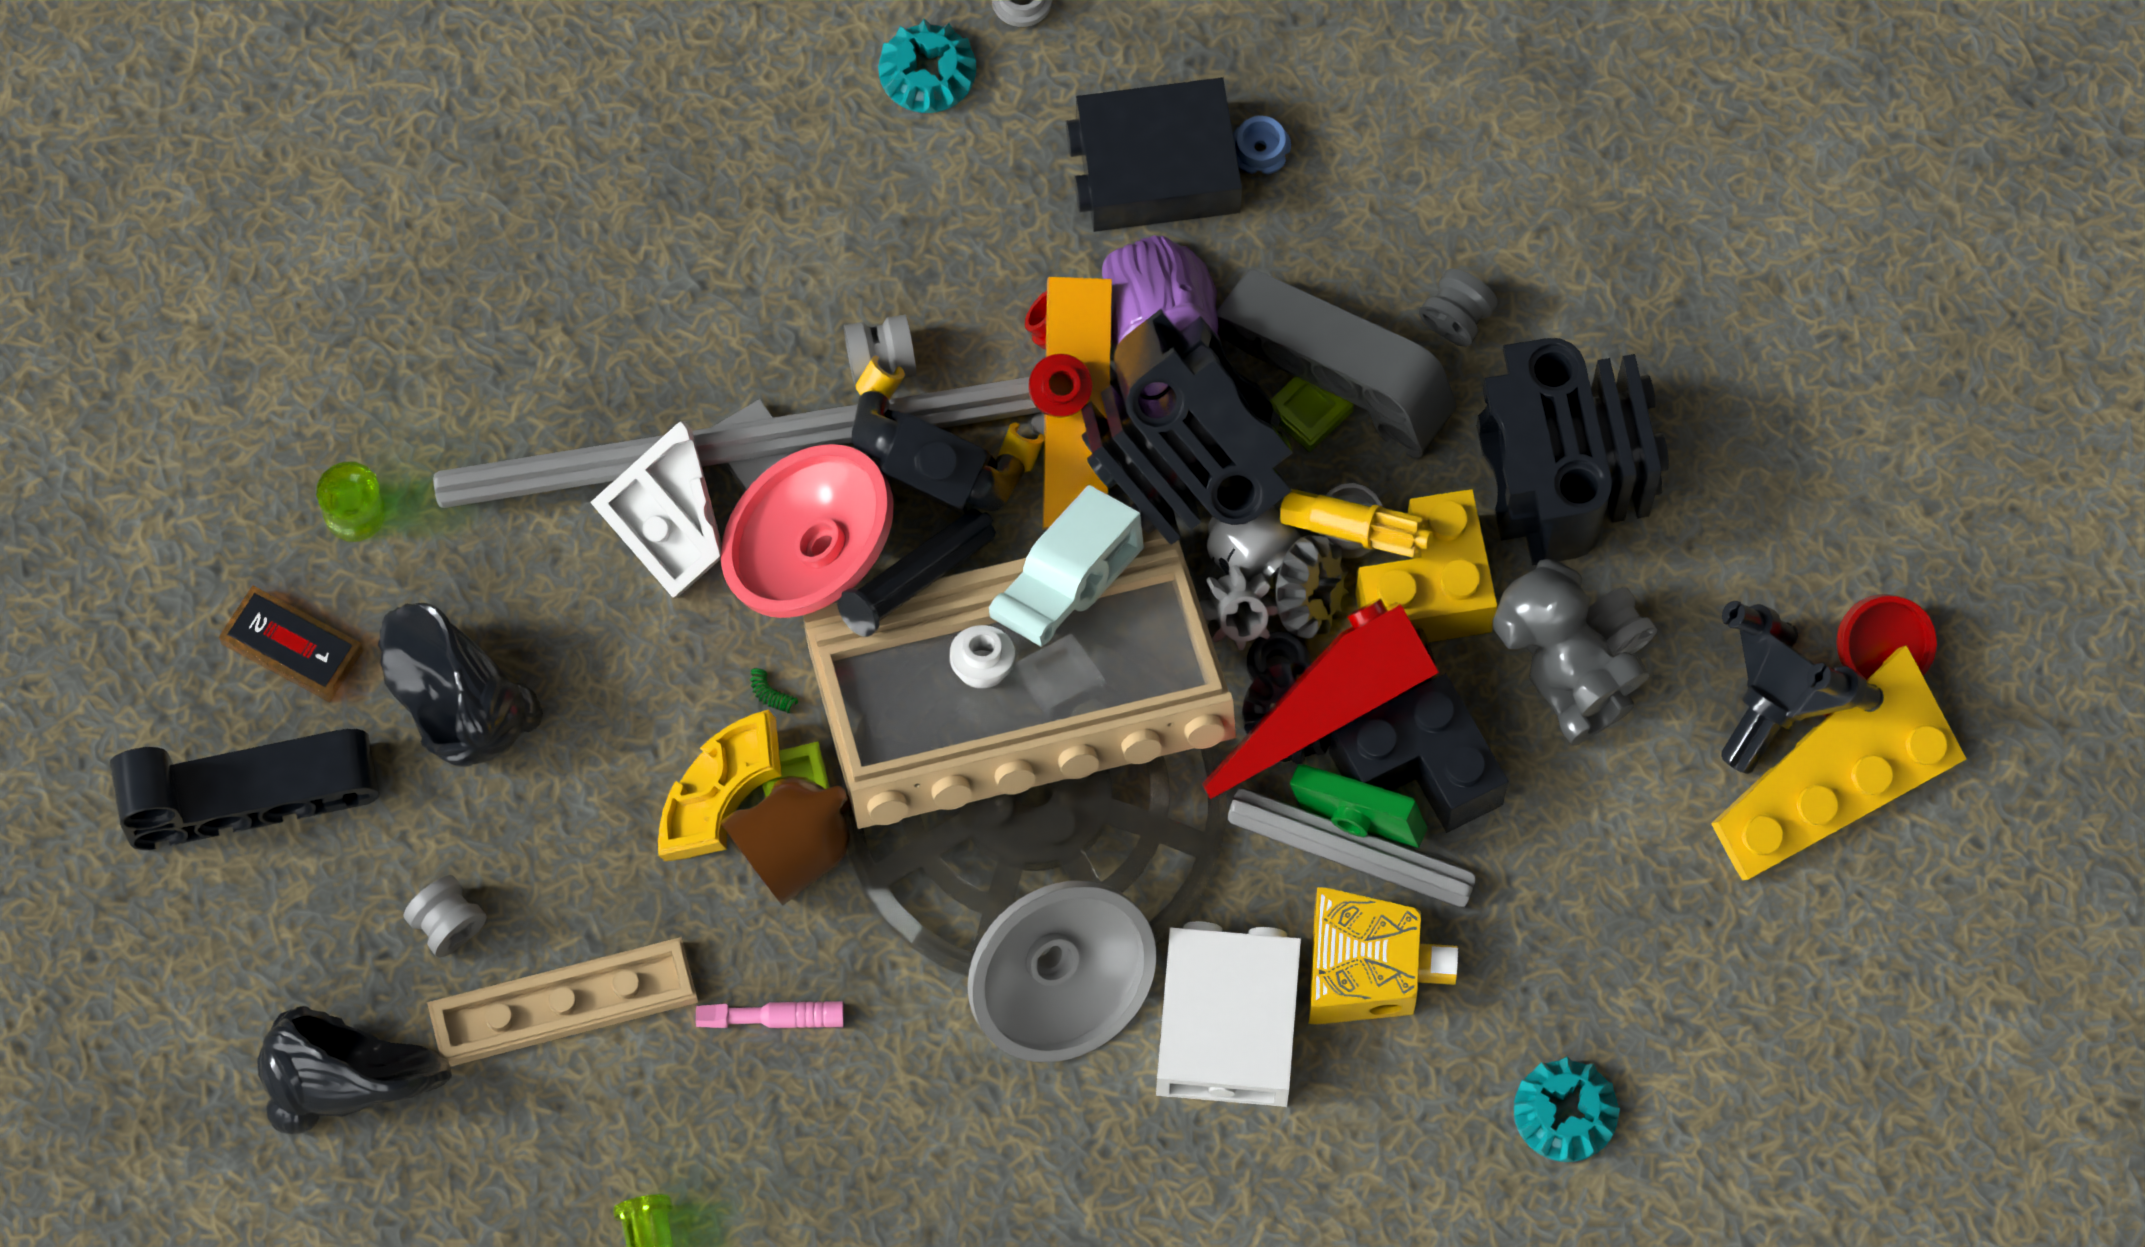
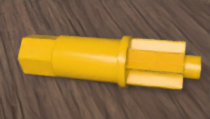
(1356, 522)

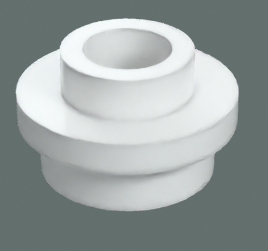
(982, 670)

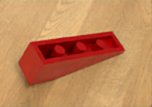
(1349, 678)

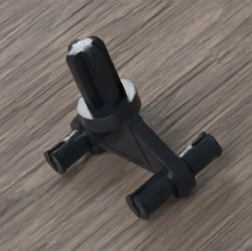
(1784, 684)

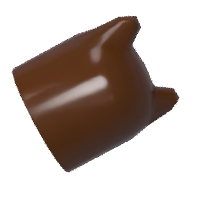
(792, 834)

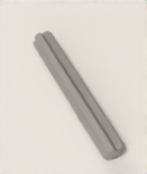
(1365, 854)

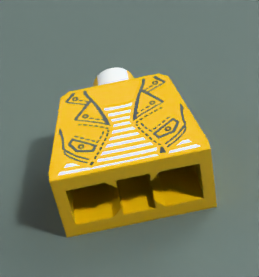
(1370, 959)

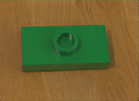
(1358, 806)

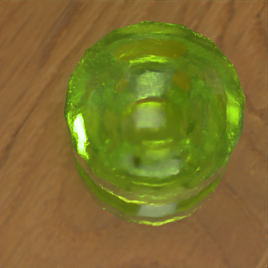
(347, 489)

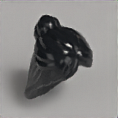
(452, 687)
(326, 1068)

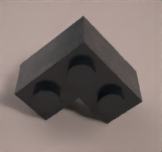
(1425, 739)

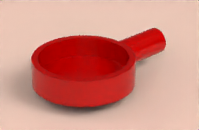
(1878, 628)

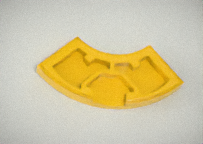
(715, 786)

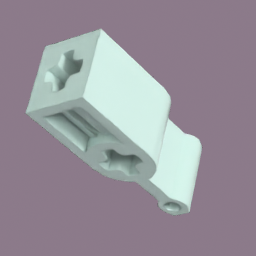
(1070, 565)

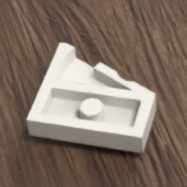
(666, 511)

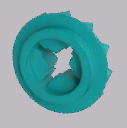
(920, 89)
(1576, 1137)

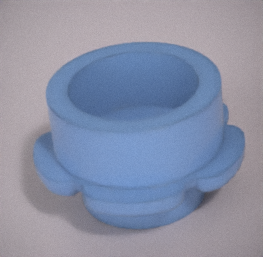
(1265, 131)

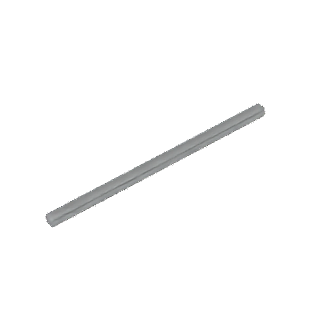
(726, 443)

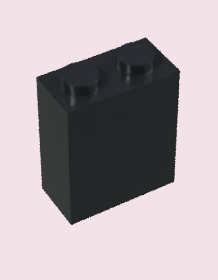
(1155, 154)

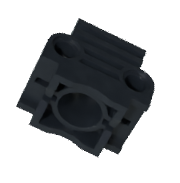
(1185, 430)
(1568, 446)

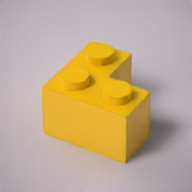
(1444, 587)

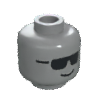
(1252, 546)

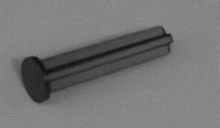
(914, 572)

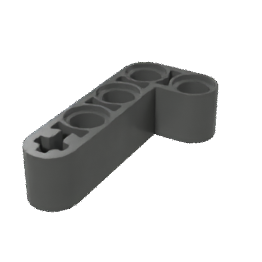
(1341, 354)

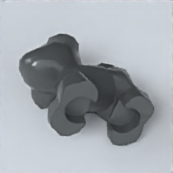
(1569, 658)

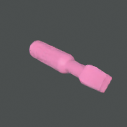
(774, 1015)

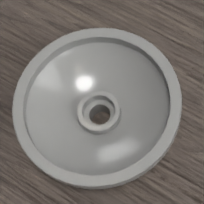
(1076, 991)

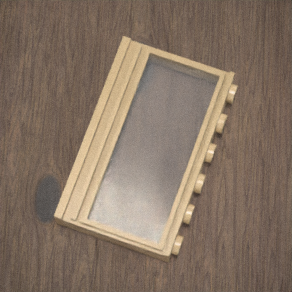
(929, 742)

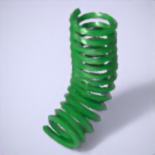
(770, 691)

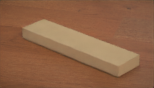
(562, 1002)

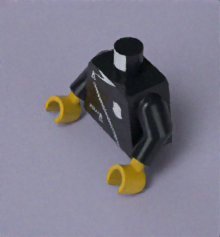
(932, 458)

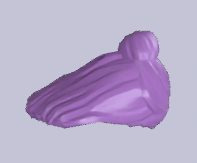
(1156, 277)

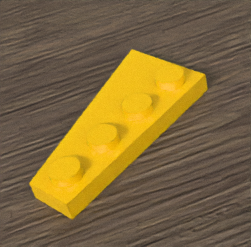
(1842, 771)

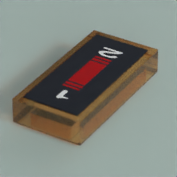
(291, 643)

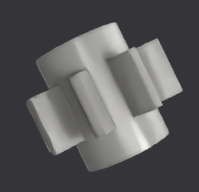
(1251, 615)

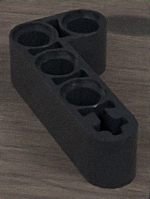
(240, 787)

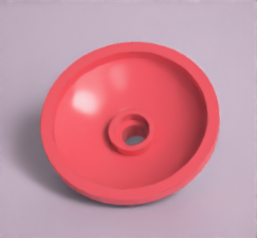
(807, 531)

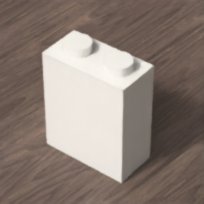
(1228, 1015)

